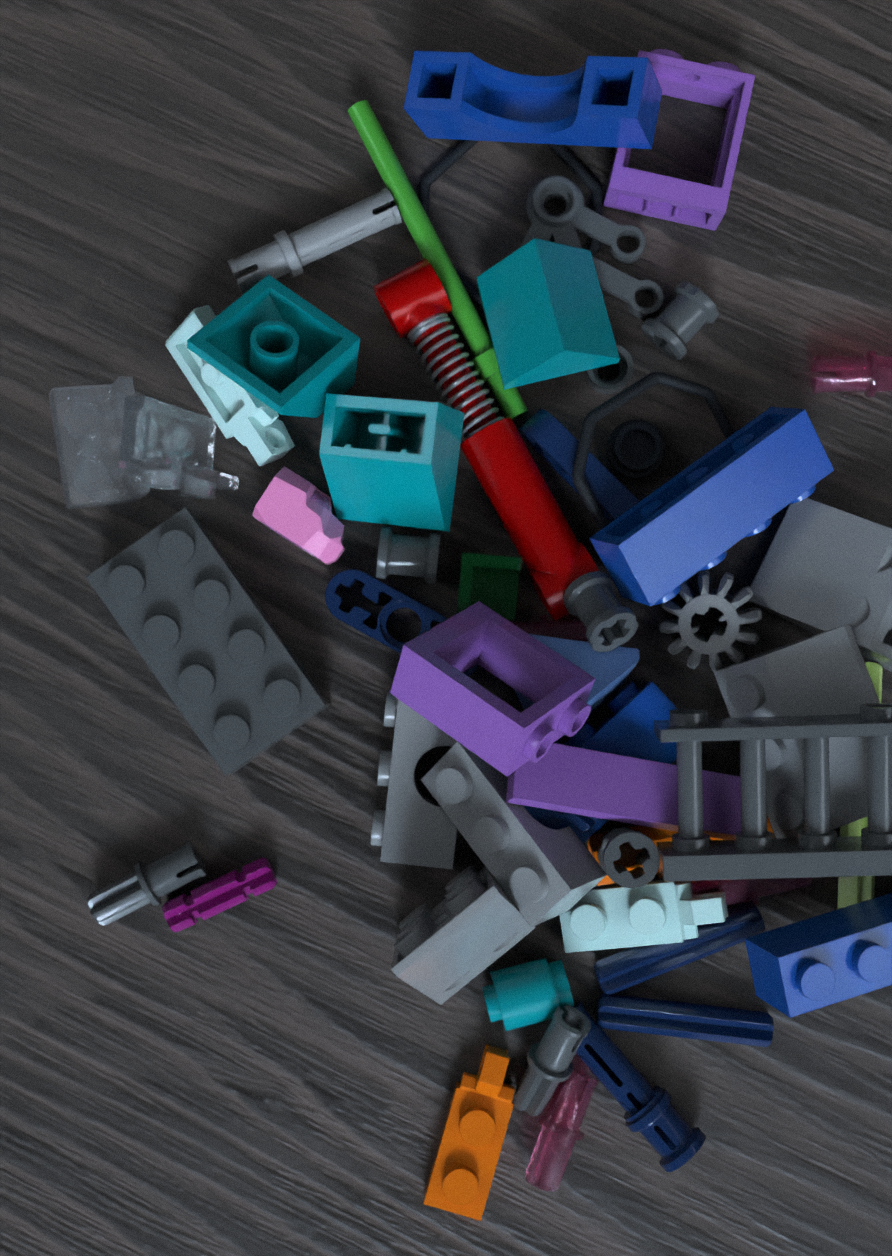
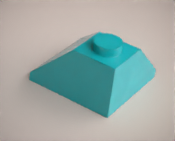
(280, 349)

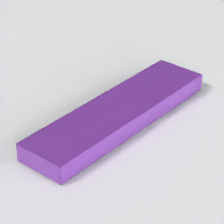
(622, 790)

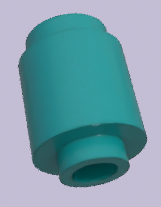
(527, 993)

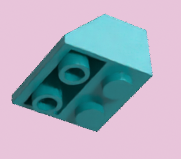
(391, 460)

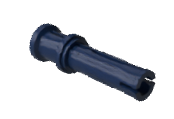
(645, 1106)

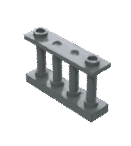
(754, 851)

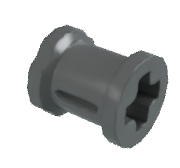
(680, 320)
(408, 555)
(594, 602)
(646, 861)

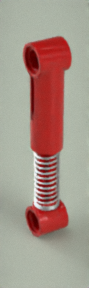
(493, 446)

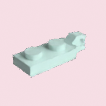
(230, 405)
(639, 916)

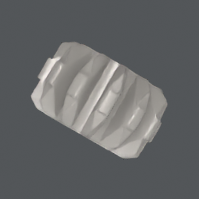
(721, 638)

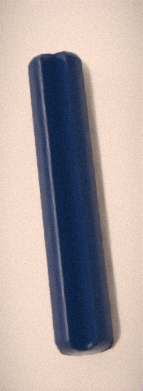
(650, 961)
(684, 1020)

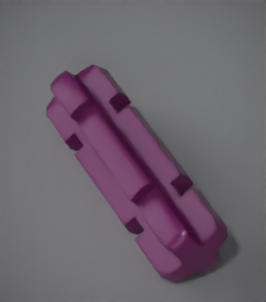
(219, 895)

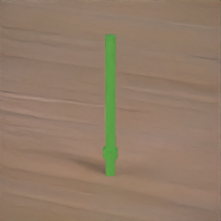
(433, 250)

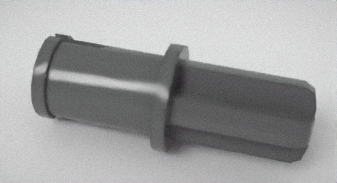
(146, 884)
(551, 1060)

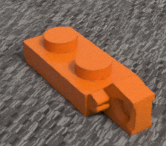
(472, 1138)

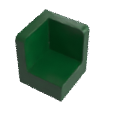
(491, 581)

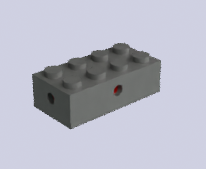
(208, 641)

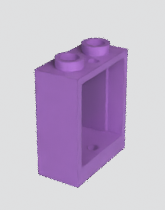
(674, 198)
(435, 687)

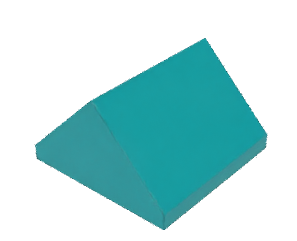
(546, 313)

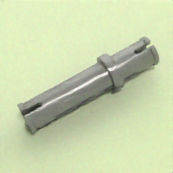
(315, 240)

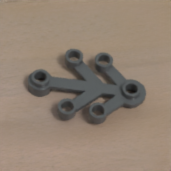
(615, 282)

